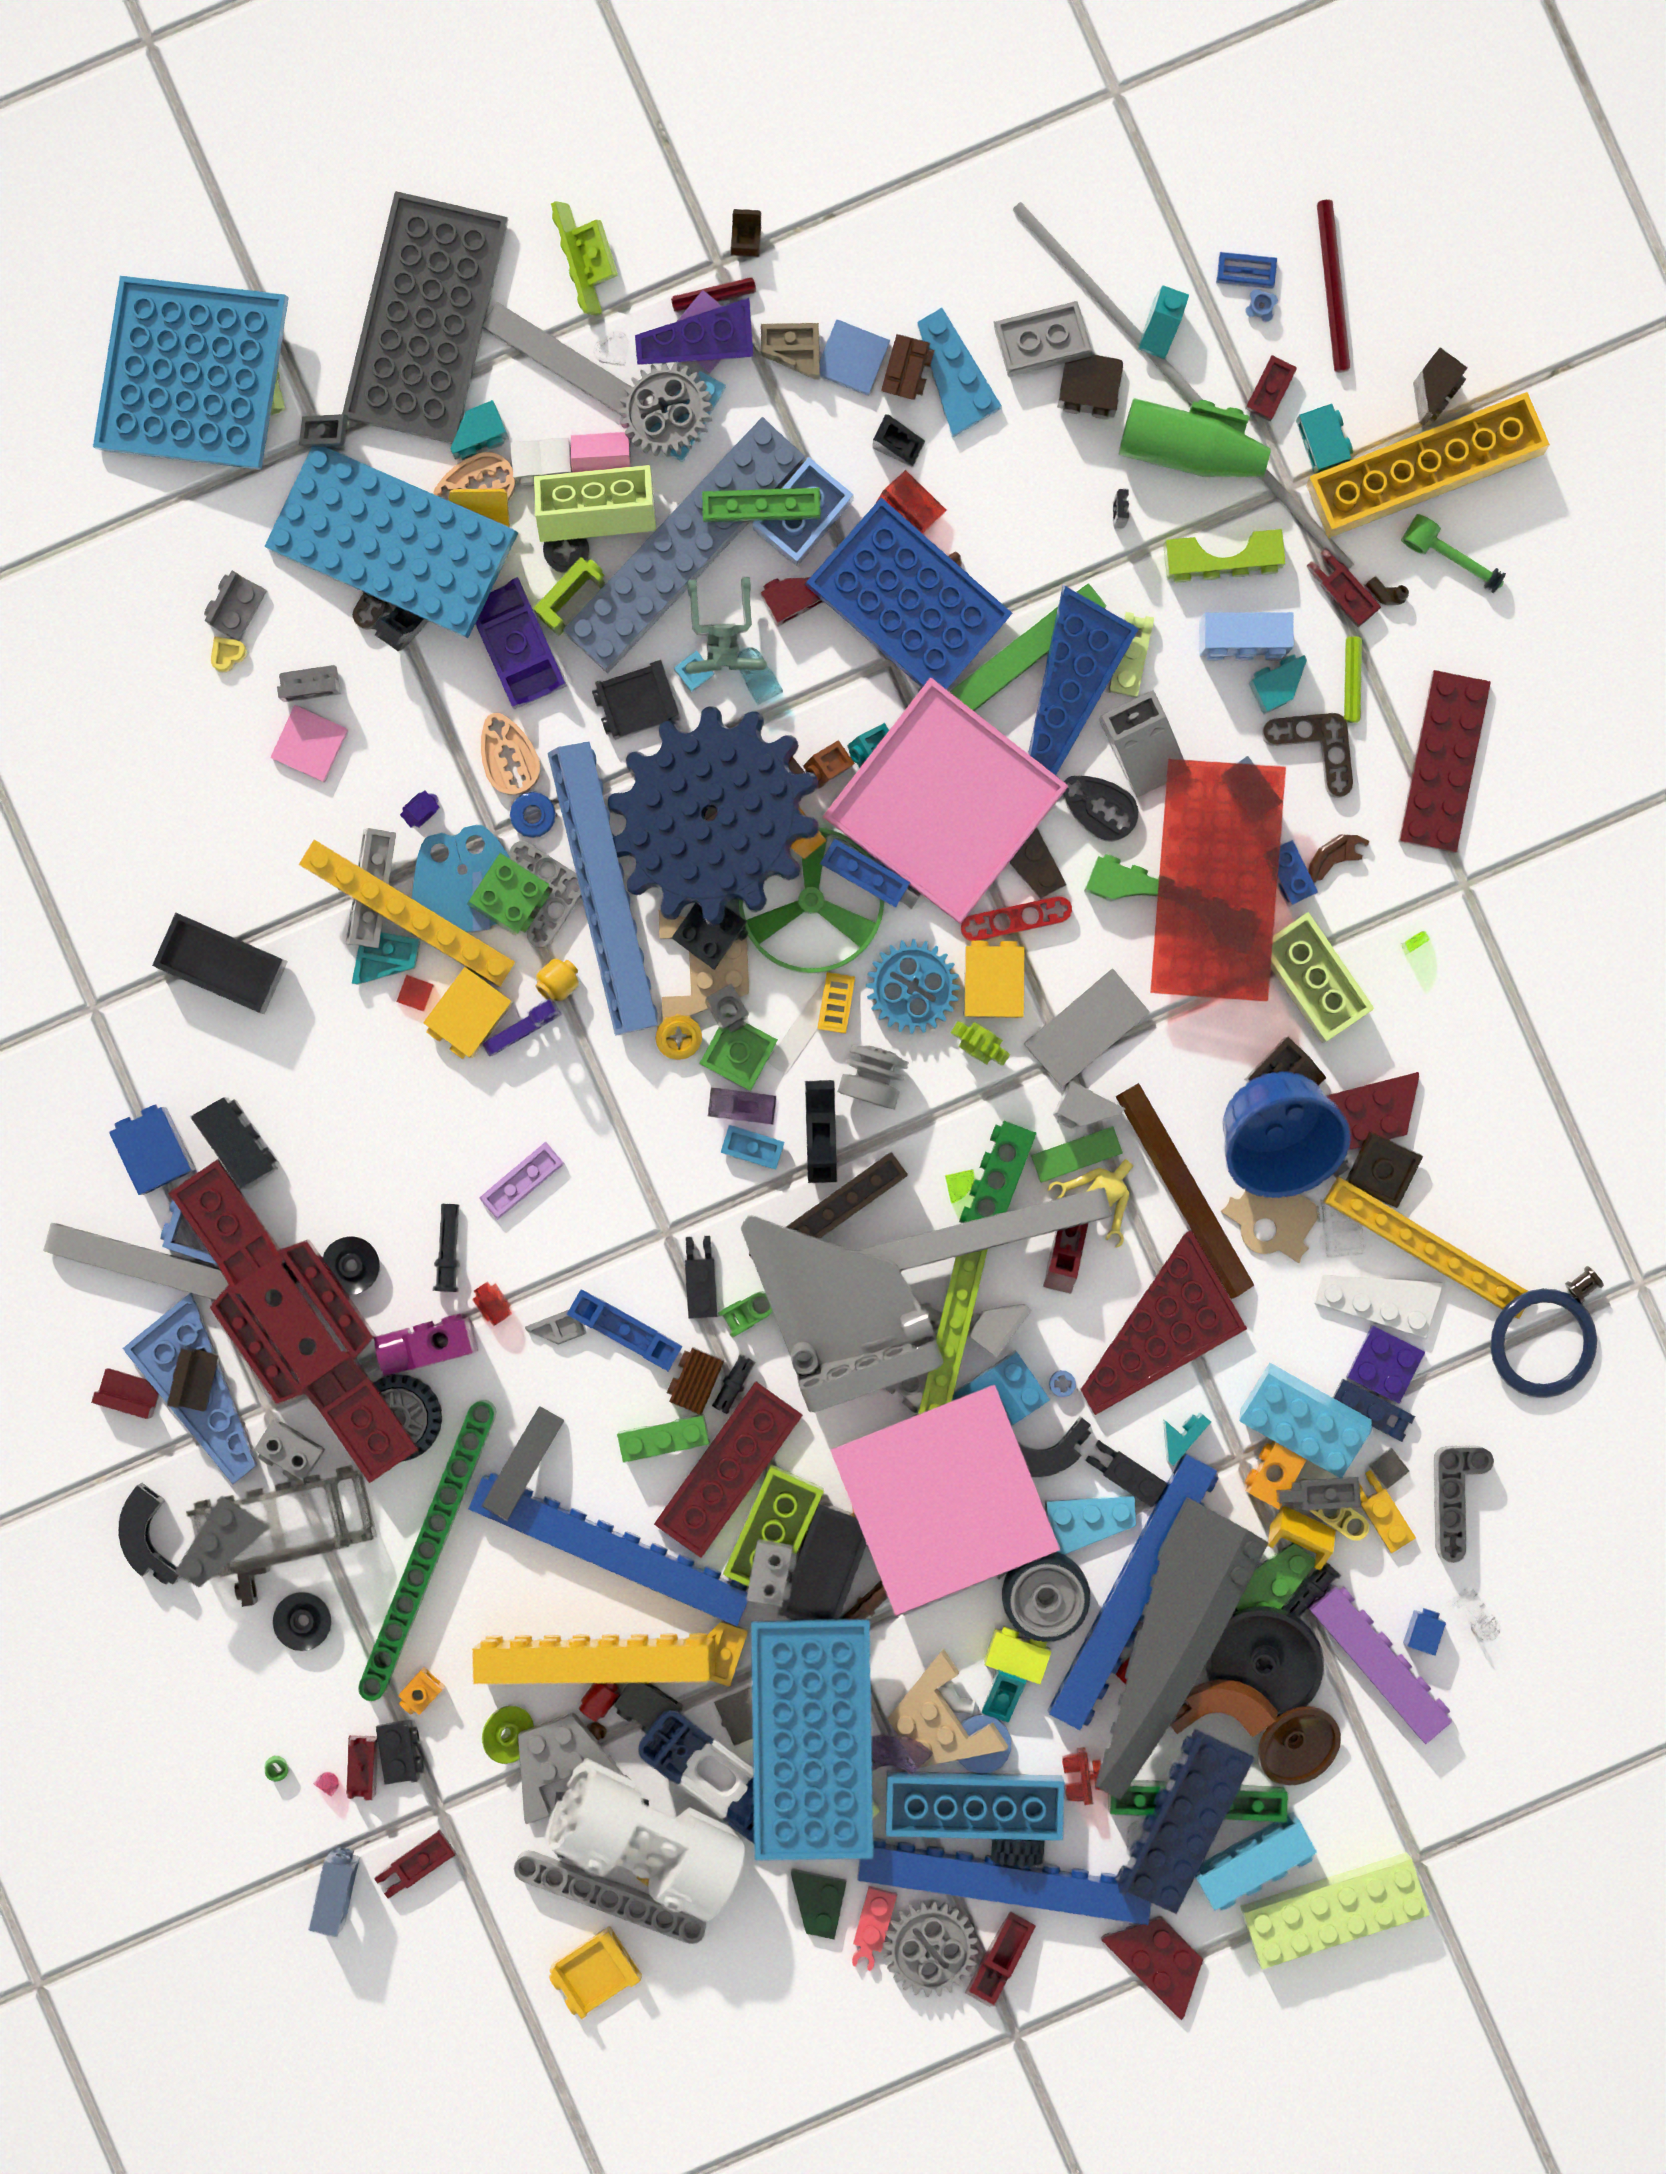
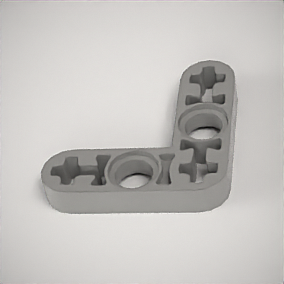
(556, 883)

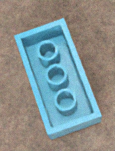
(1305, 1420)
(1254, 1861)

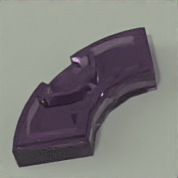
(898, 1752)

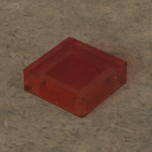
(415, 993)

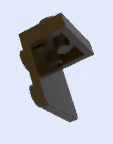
(1091, 386)

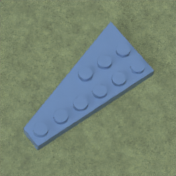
(218, 1427)

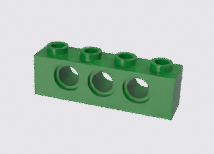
(1021, 1141)

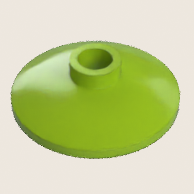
(505, 1748)

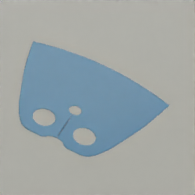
(439, 883)

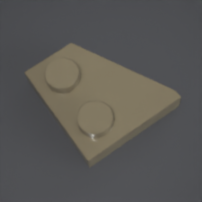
(793, 346)

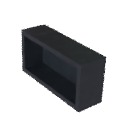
(219, 963)
(825, 1566)

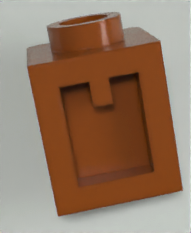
(829, 763)

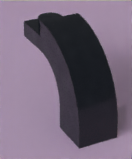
(398, 628)
(821, 1131)
(1059, 1456)
(135, 1535)

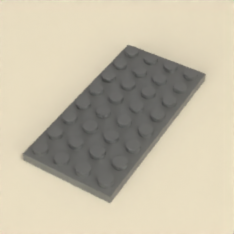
(425, 317)

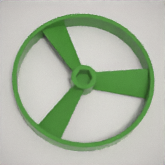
(812, 901)

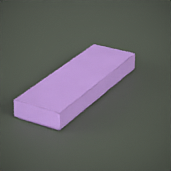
(521, 1180)

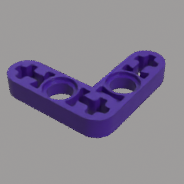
(538, 1017)

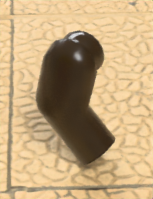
(1387, 595)

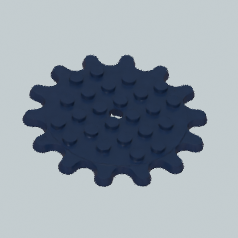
(753, 825)

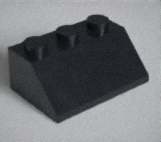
(235, 1142)

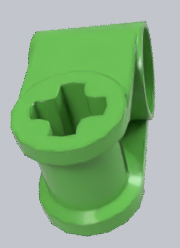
(744, 1313)

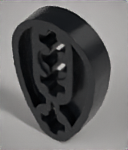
(1093, 822)

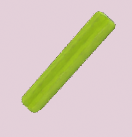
(1353, 671)

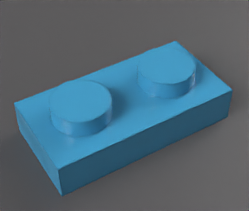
(752, 1147)

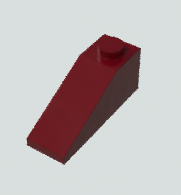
(788, 599)
(1065, 1258)

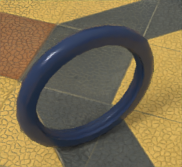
(1498, 1340)

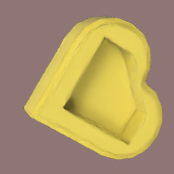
(226, 653)

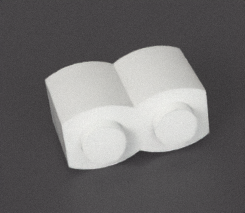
(540, 458)

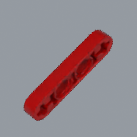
(1016, 920)

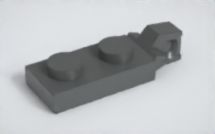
(1322, 1494)

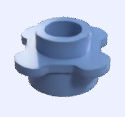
(1267, 299)

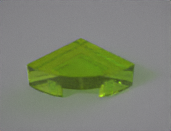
(1415, 942)
(959, 1184)

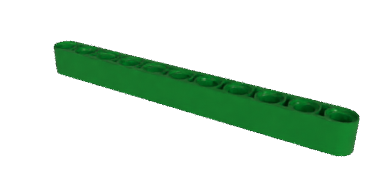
(425, 1564)

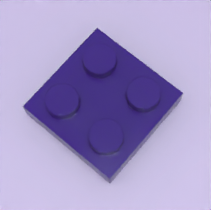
(1385, 1364)

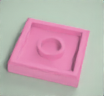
(309, 743)

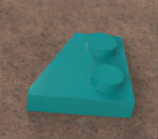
(392, 957)

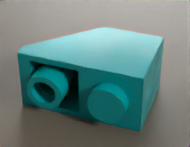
(479, 429)
(1279, 685)

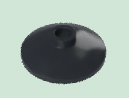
(367, 1260)
(287, 1624)

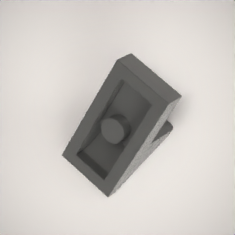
(324, 431)

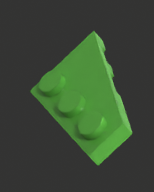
(1277, 1578)

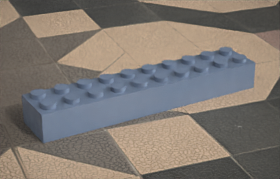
(678, 550)

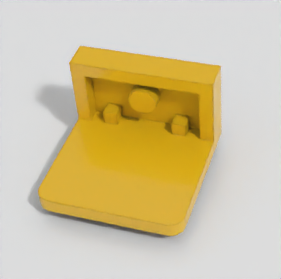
(486, 502)

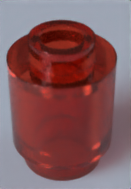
(492, 1303)

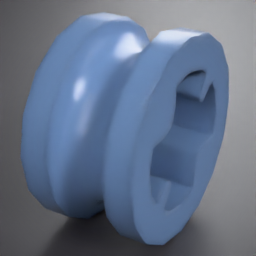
(1056, 1390)

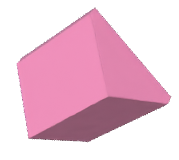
(600, 451)

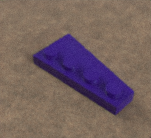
(705, 336)

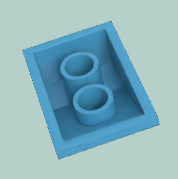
(1015, 1385)

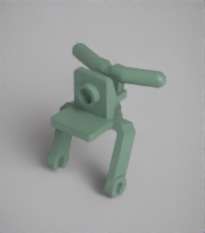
(722, 638)

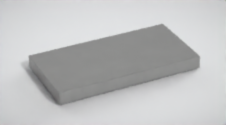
(1087, 1028)

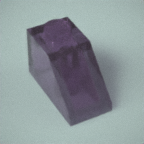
(742, 1106)

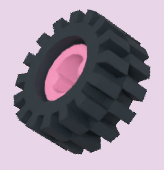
(1018, 1852)

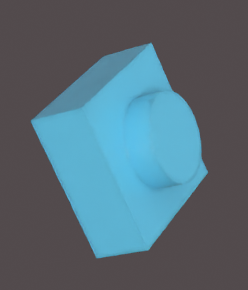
(692, 681)

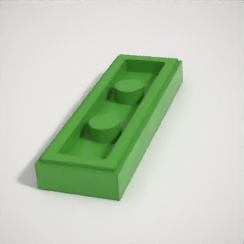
(1076, 1154)

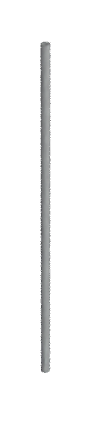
(1170, 372)

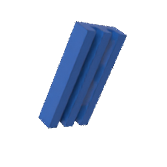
(1246, 281)

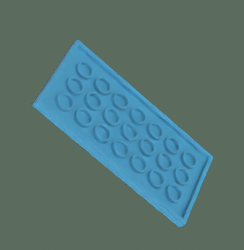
(391, 540)
(812, 1739)

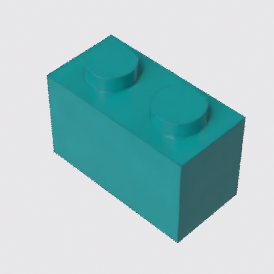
(1324, 438)

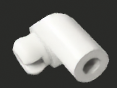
(954, 1701)

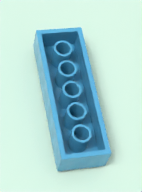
(974, 1805)

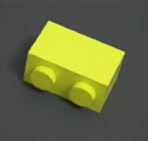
(1017, 1655)

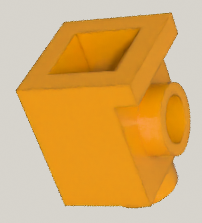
(427, 1684)

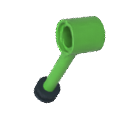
(1423, 534)

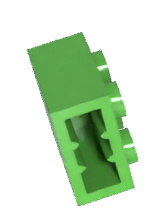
(509, 895)

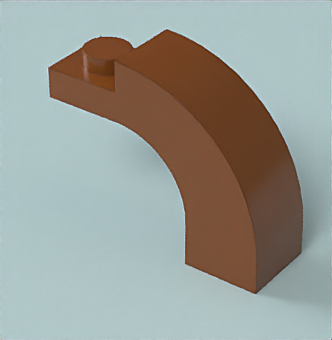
(1229, 1698)

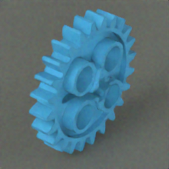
(926, 963)

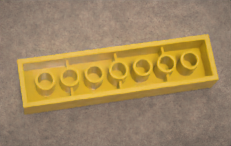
(1427, 465)
(593, 1659)

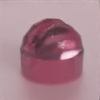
(327, 1782)

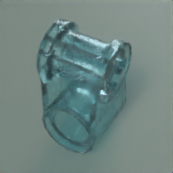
(760, 683)

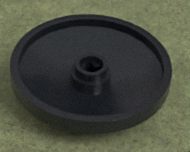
(1271, 1654)

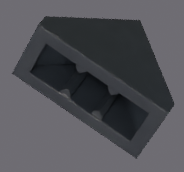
(897, 441)

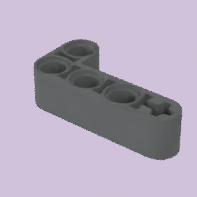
(1457, 1502)

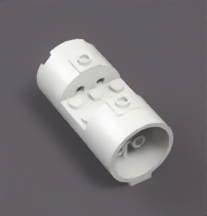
(605, 1825)

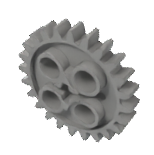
(659, 385)
(950, 1931)

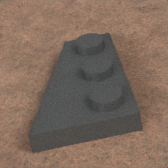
(220, 1540)

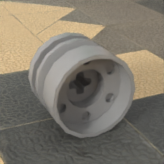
(873, 1076)

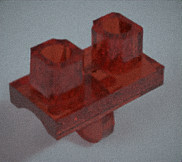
(1079, 1763)

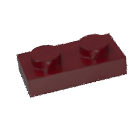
(1271, 388)

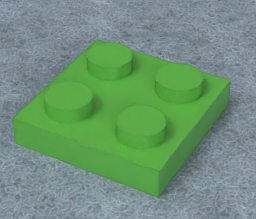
(739, 1054)

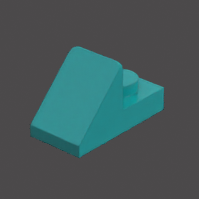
(1176, 1443)
(1003, 1696)

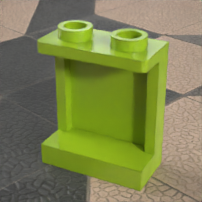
(564, 590)

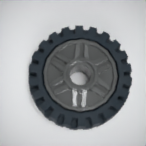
(419, 1406)

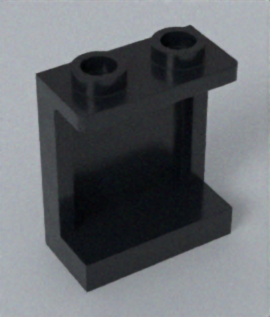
(636, 701)

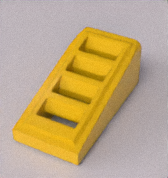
(831, 1026)

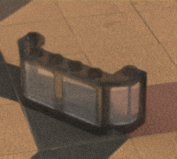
(303, 1517)

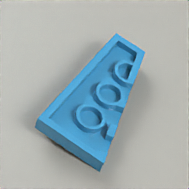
(959, 381)

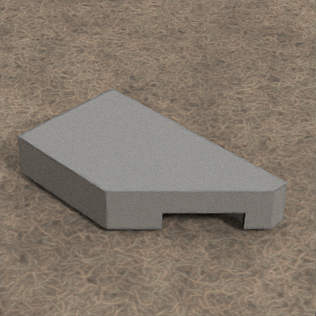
(557, 1328)

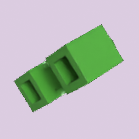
(663, 1438)

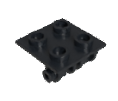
(708, 941)

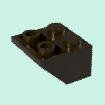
(1437, 380)
(1287, 1058)

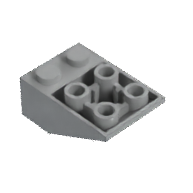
(1142, 741)

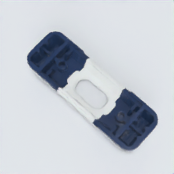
(676, 1748)

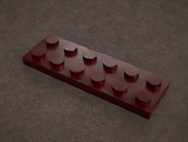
(1444, 761)
(728, 1469)

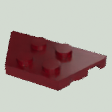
(1378, 1108)
(1159, 1960)

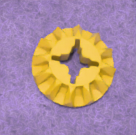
(688, 1044)

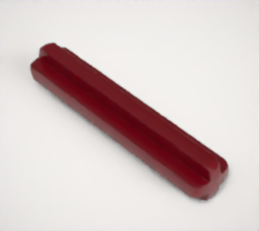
(718, 293)

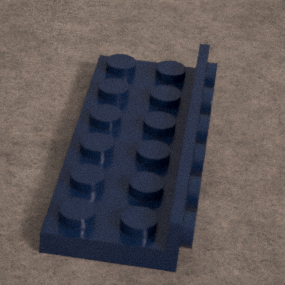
(1184, 1821)

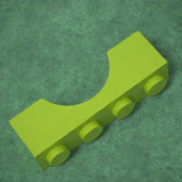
(1187, 559)

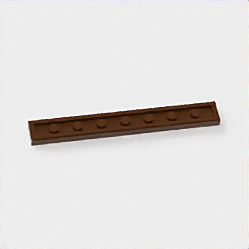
(1185, 1191)

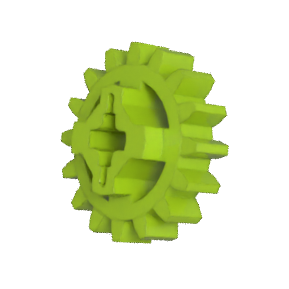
(980, 1043)

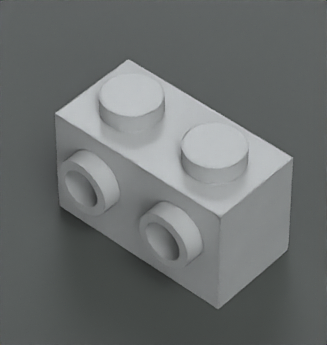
(288, 1450)
(770, 1573)

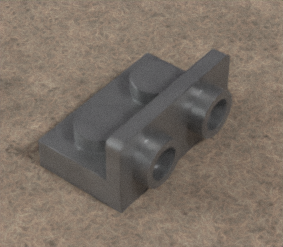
(234, 605)
(308, 683)

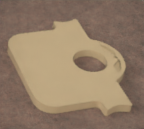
(1291, 1215)

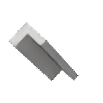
(375, 858)

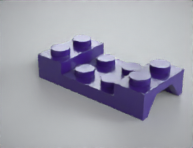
(518, 646)

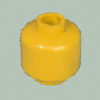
(557, 980)

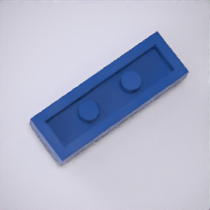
(865, 873)

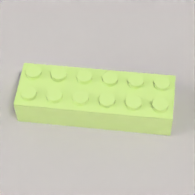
(1334, 1910)

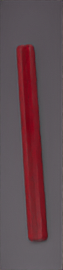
(1333, 285)

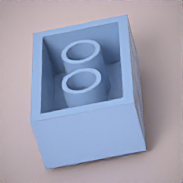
(798, 537)
(1246, 635)

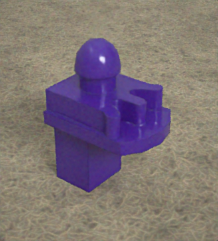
(420, 809)

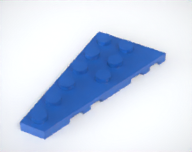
(1080, 663)

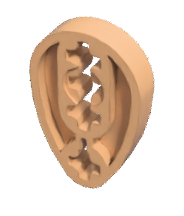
(475, 468)
(495, 766)

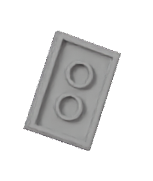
(1042, 338)

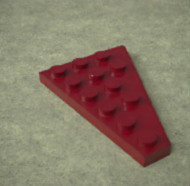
(1171, 1325)

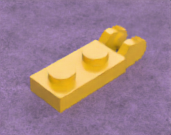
(1385, 1516)

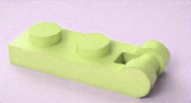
(1129, 672)

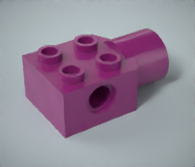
(411, 1350)

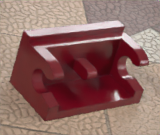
(362, 1767)

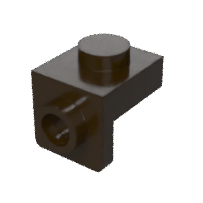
(746, 232)
(246, 1587)

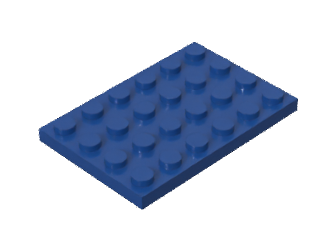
(908, 597)

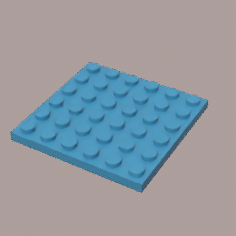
(190, 372)

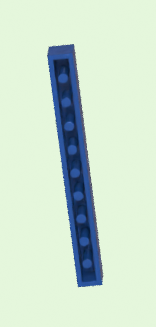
(620, 1553)
(1126, 1600)
(990, 1881)

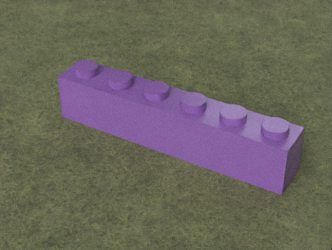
(1380, 1665)

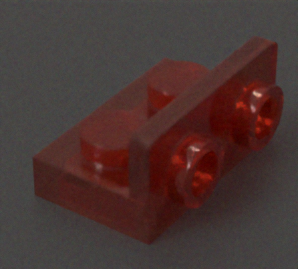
(913, 502)

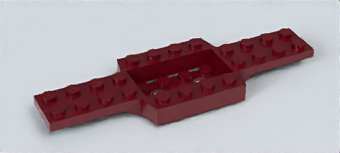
(272, 1335)

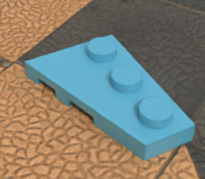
(1089, 1520)

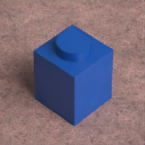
(1425, 1631)

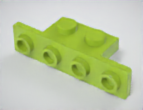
(586, 254)

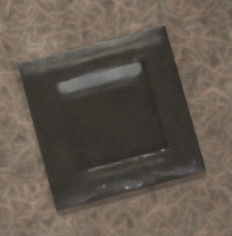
(1388, 1468)

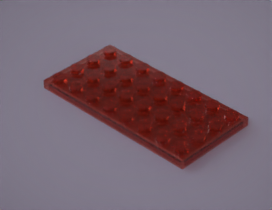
(1218, 880)

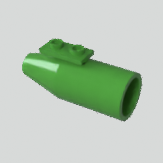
(1197, 442)

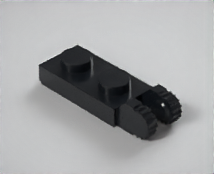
(700, 1281)
(1129, 1475)

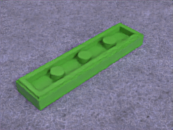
(761, 505)

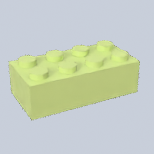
(594, 503)
(1317, 978)

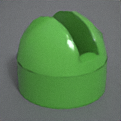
(271, 1771)

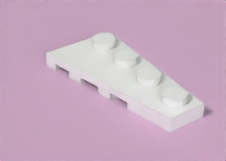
(1390, 1302)

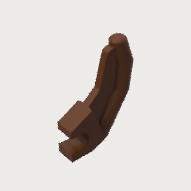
(1335, 851)

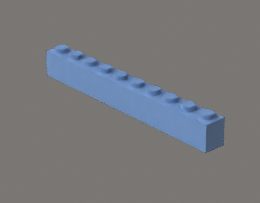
(602, 888)

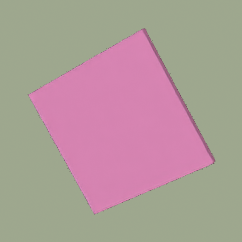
(945, 800)
(945, 1499)

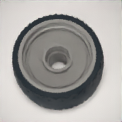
(1048, 1618)

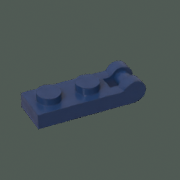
(1374, 1408)

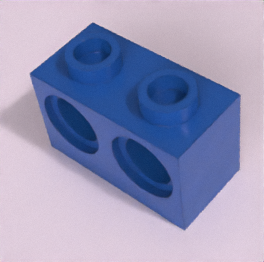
(1293, 877)

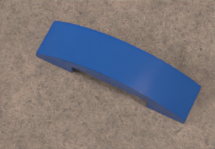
(624, 1329)

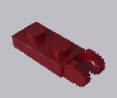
(1345, 589)
(417, 1862)

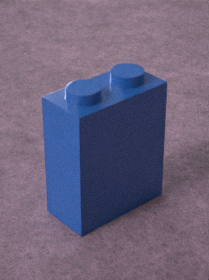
(151, 1149)

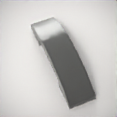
(522, 1463)

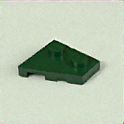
(819, 1901)

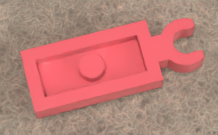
(873, 1924)

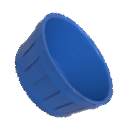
(1283, 1135)

